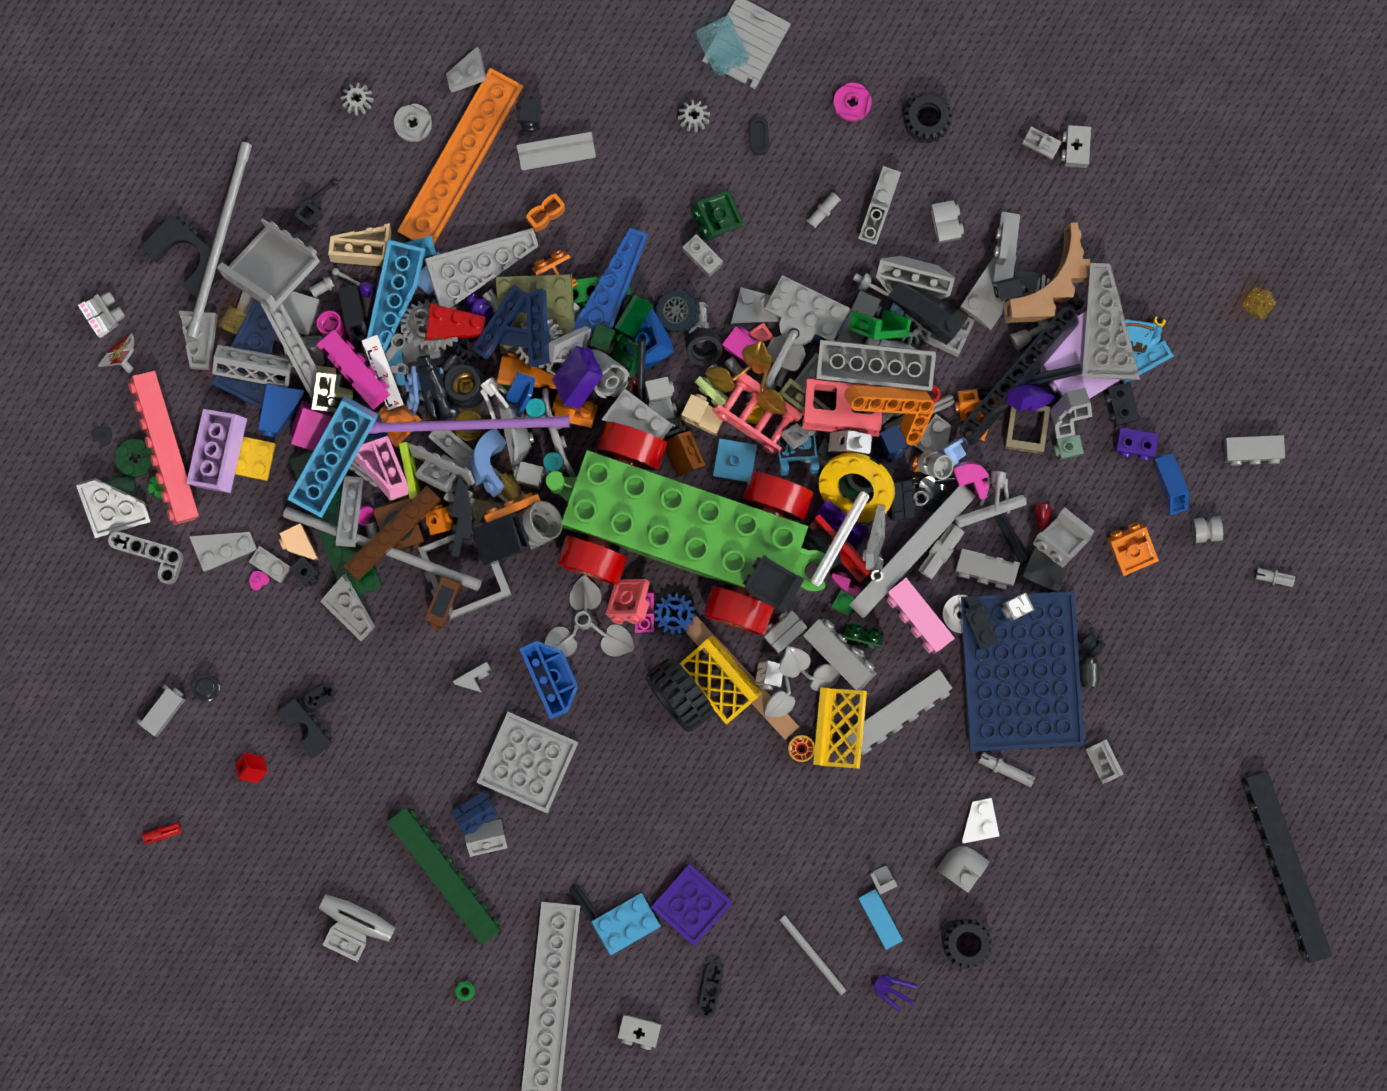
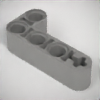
(145, 552)

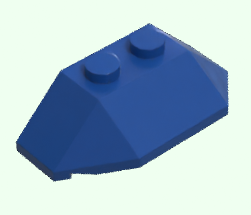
(551, 677)

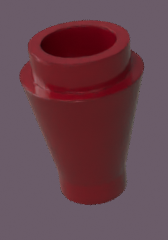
(1042, 515)

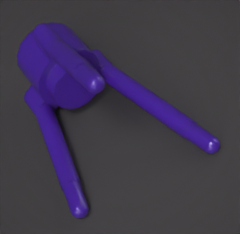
(884, 986)

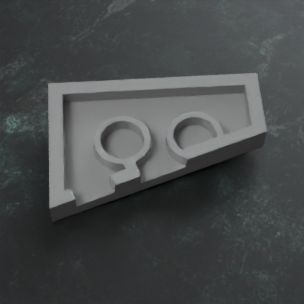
(200, 350)
(876, 539)
(222, 548)

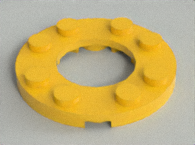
(857, 464)

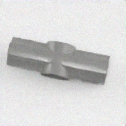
(941, 551)

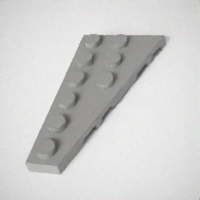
(467, 269)
(1107, 340)

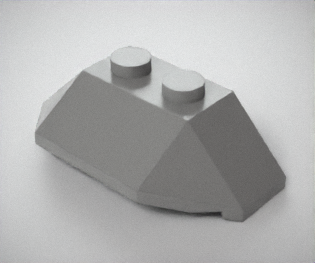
(916, 274)
(517, 439)

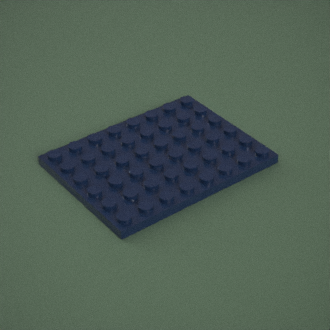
(1029, 681)

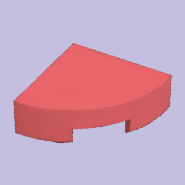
(762, 333)

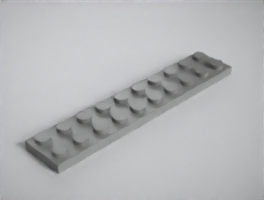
(550, 997)

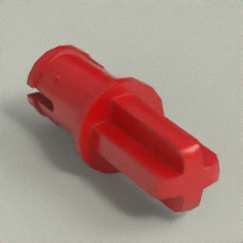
(161, 833)

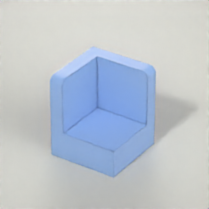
(954, 450)

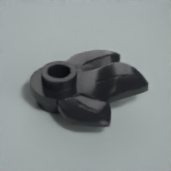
(932, 493)

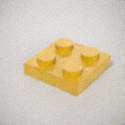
(255, 458)

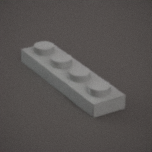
(349, 511)

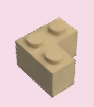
(700, 414)

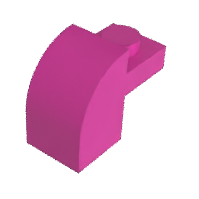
(969, 472)

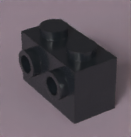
(529, 114)
(1121, 404)

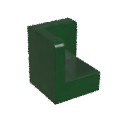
(602, 338)

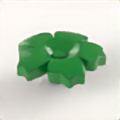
(154, 487)

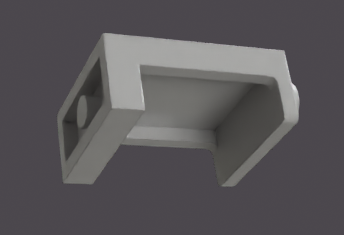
(1064, 537)

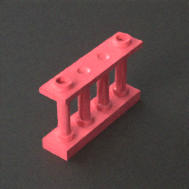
(753, 387)

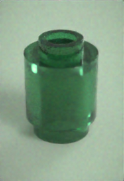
(123, 483)

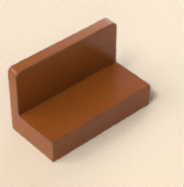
(684, 453)

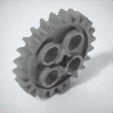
(414, 327)

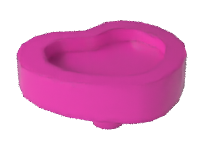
(366, 513)
(258, 579)

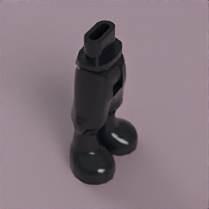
(433, 388)

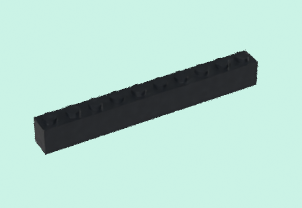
(1287, 867)

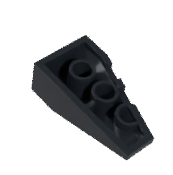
(933, 313)

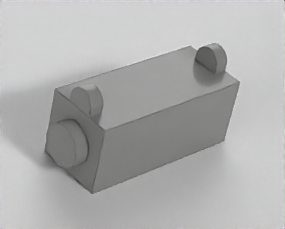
(162, 711)

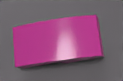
(842, 581)
(648, 624)

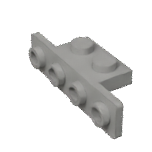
(1006, 247)
(439, 471)

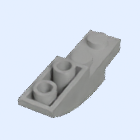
(879, 205)

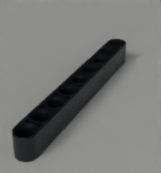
(1019, 366)

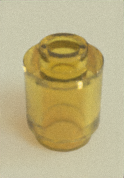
(511, 487)

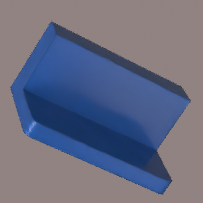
(520, 391)

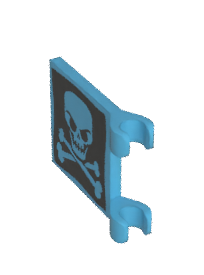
(804, 452)

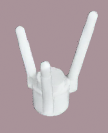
(492, 387)

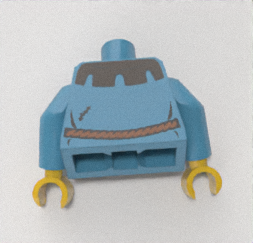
(1144, 335)

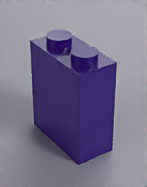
(577, 377)

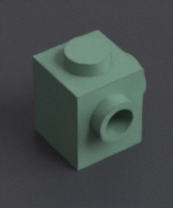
(1068, 447)

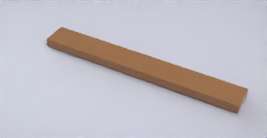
(784, 724)

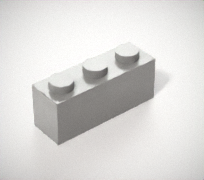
(1254, 450)

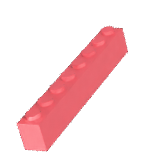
(163, 447)

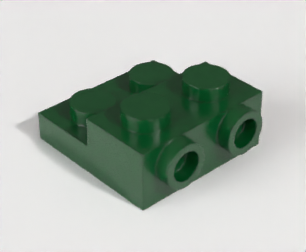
(716, 215)

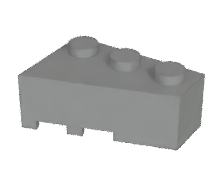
(636, 414)
(986, 569)

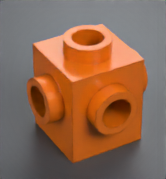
(967, 403)
(439, 520)

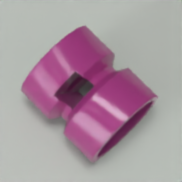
(331, 321)

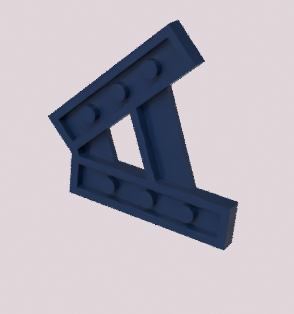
(534, 338)

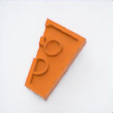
(510, 507)

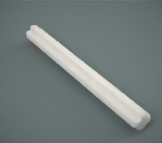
(840, 538)

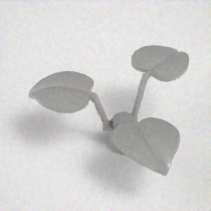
(588, 596)
(791, 665)

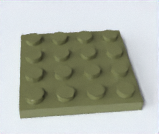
(559, 299)

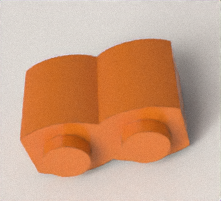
(541, 215)

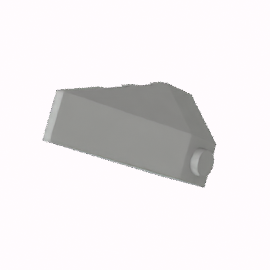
(981, 301)

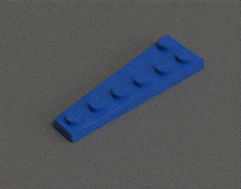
(612, 287)

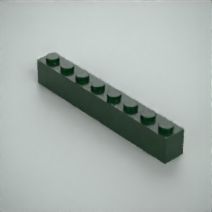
(444, 876)

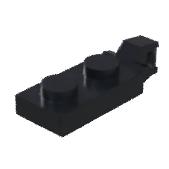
(979, 623)

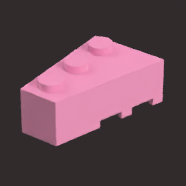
(382, 466)

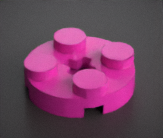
(858, 111)

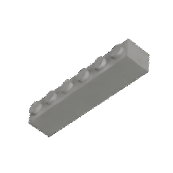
(903, 709)

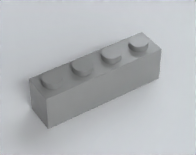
(840, 654)

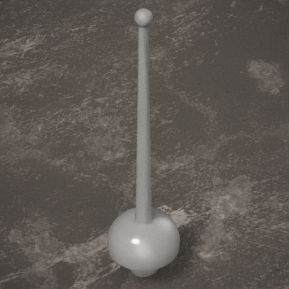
(865, 282)

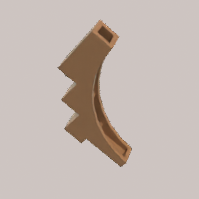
(1071, 270)

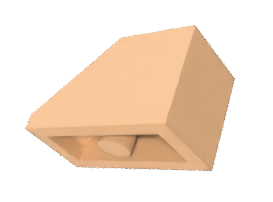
(297, 542)

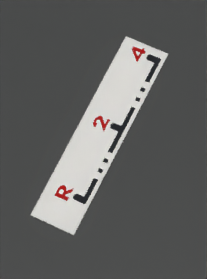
(380, 365)

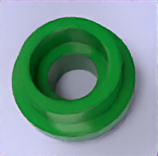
(459, 994)

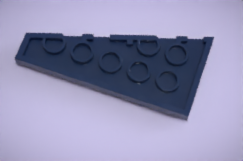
(257, 336)

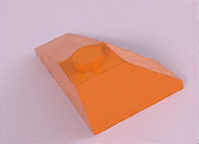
(512, 364)

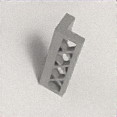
(252, 362)

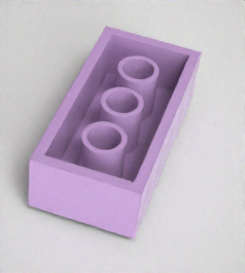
(216, 451)

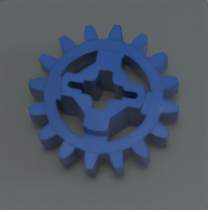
(668, 619)

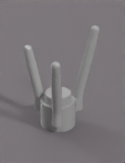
(998, 481)

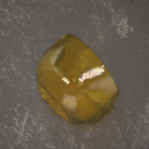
(468, 435)

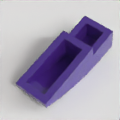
(1029, 398)

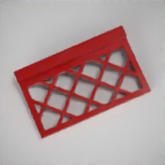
(849, 556)

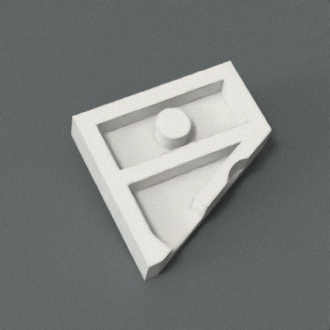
(981, 822)

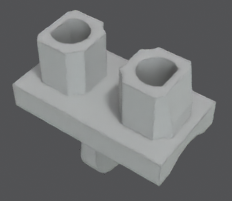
(1041, 143)

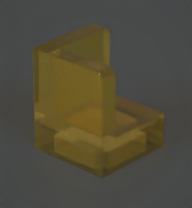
(233, 321)

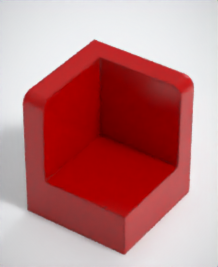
(251, 767)

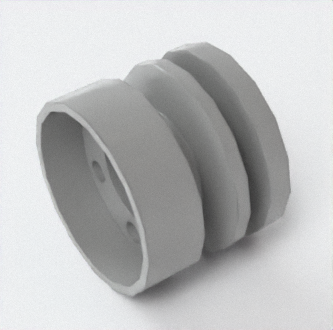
(541, 523)

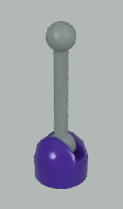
(365, 288)

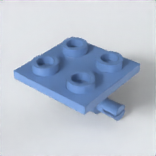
(412, 386)

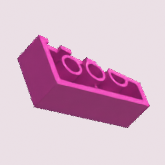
(354, 369)

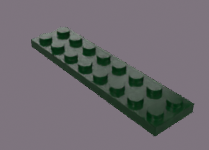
(338, 554)

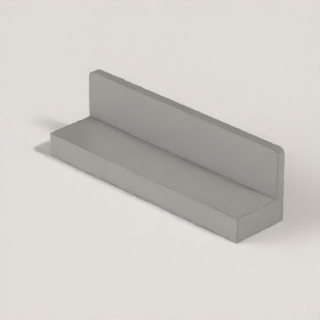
(556, 151)

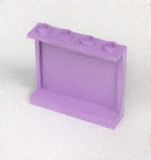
(1072, 353)

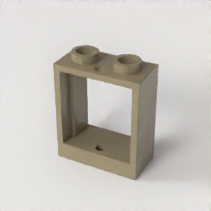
(1022, 445)

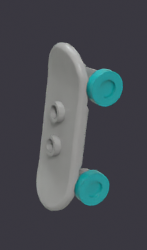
(553, 461)

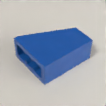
(278, 408)
(1172, 484)

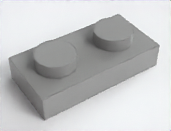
(270, 564)

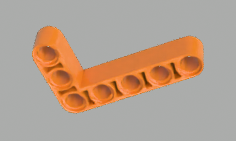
(913, 402)

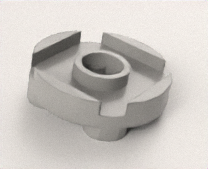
(408, 113)

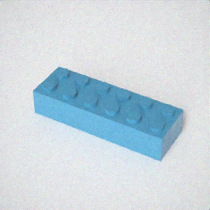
(332, 456)

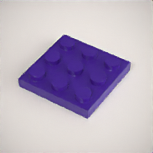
(691, 905)

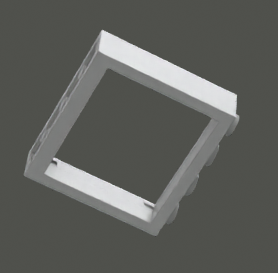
(431, 577)

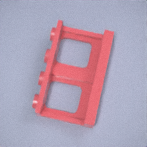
(842, 417)

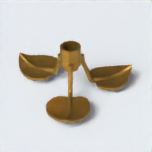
(760, 362)

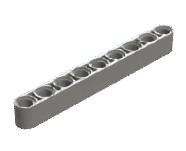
(913, 550)

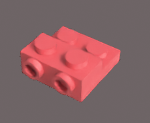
(628, 601)

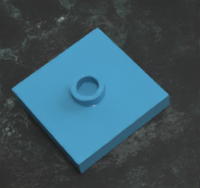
(734, 460)

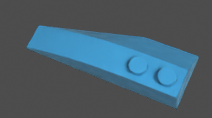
(395, 289)

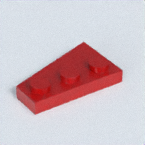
(450, 323)

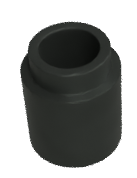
(1089, 673)

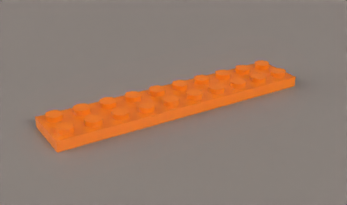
(461, 157)

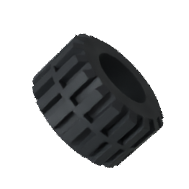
(923, 132)
(955, 931)

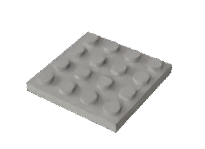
(527, 762)

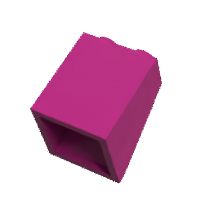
(309, 426)

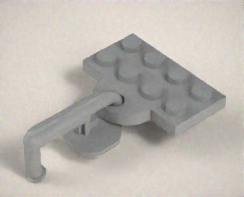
(801, 311)

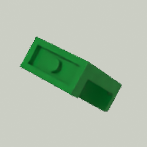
(891, 325)

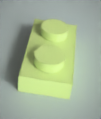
(707, 388)

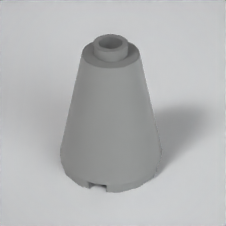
(614, 375)

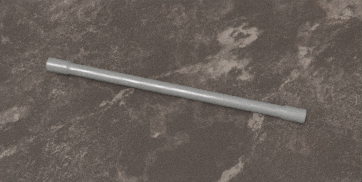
(195, 322)
(463, 579)

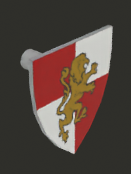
(120, 354)

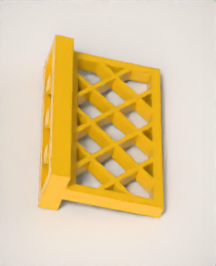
(734, 673)
(825, 728)

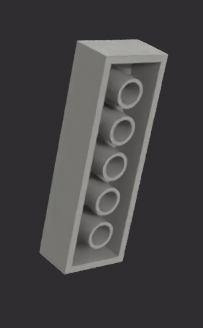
(876, 365)

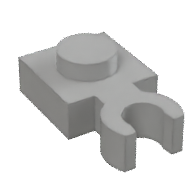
(796, 435)

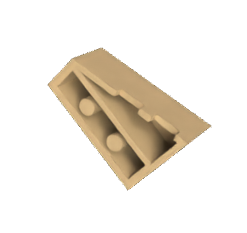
(360, 247)

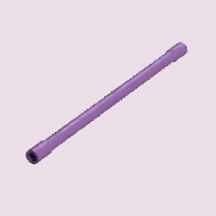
(554, 422)

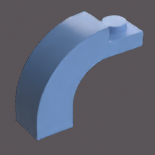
(482, 472)

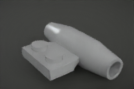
(352, 927)

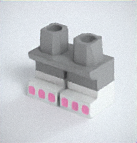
(99, 315)

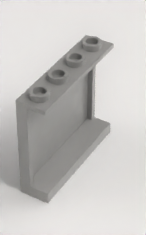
(271, 265)

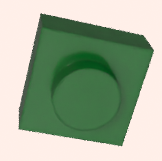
(842, 603)

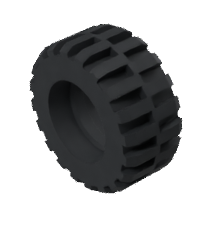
(679, 694)

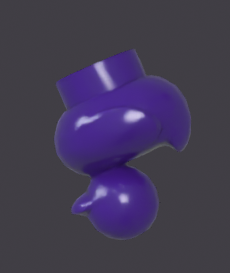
(479, 306)

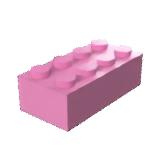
(919, 616)

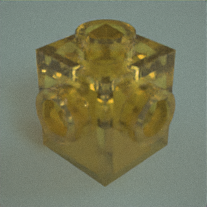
(1259, 303)

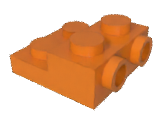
(583, 416)
(1132, 548)

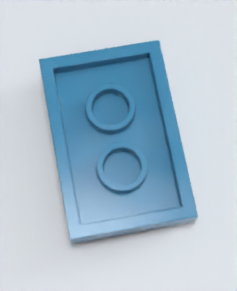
(625, 924)

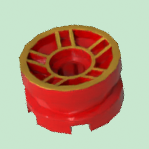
(795, 743)

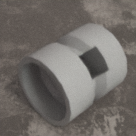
(935, 464)
(1207, 529)

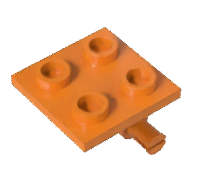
(556, 258)

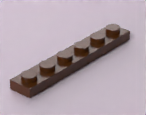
(392, 533)

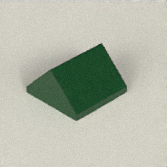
(633, 315)

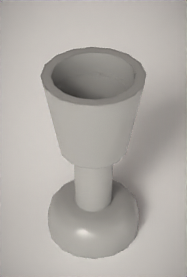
(1024, 337)

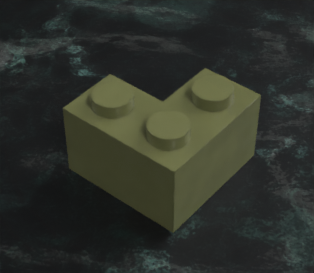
(325, 394)

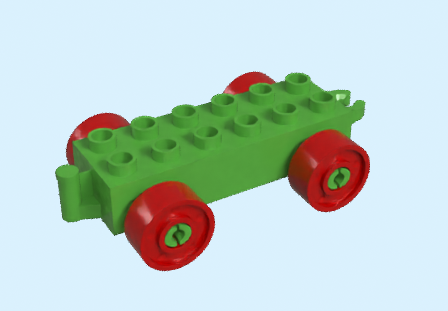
(680, 524)

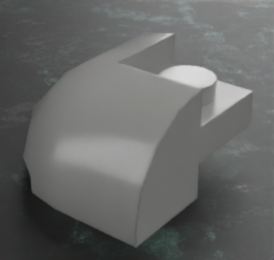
(963, 866)

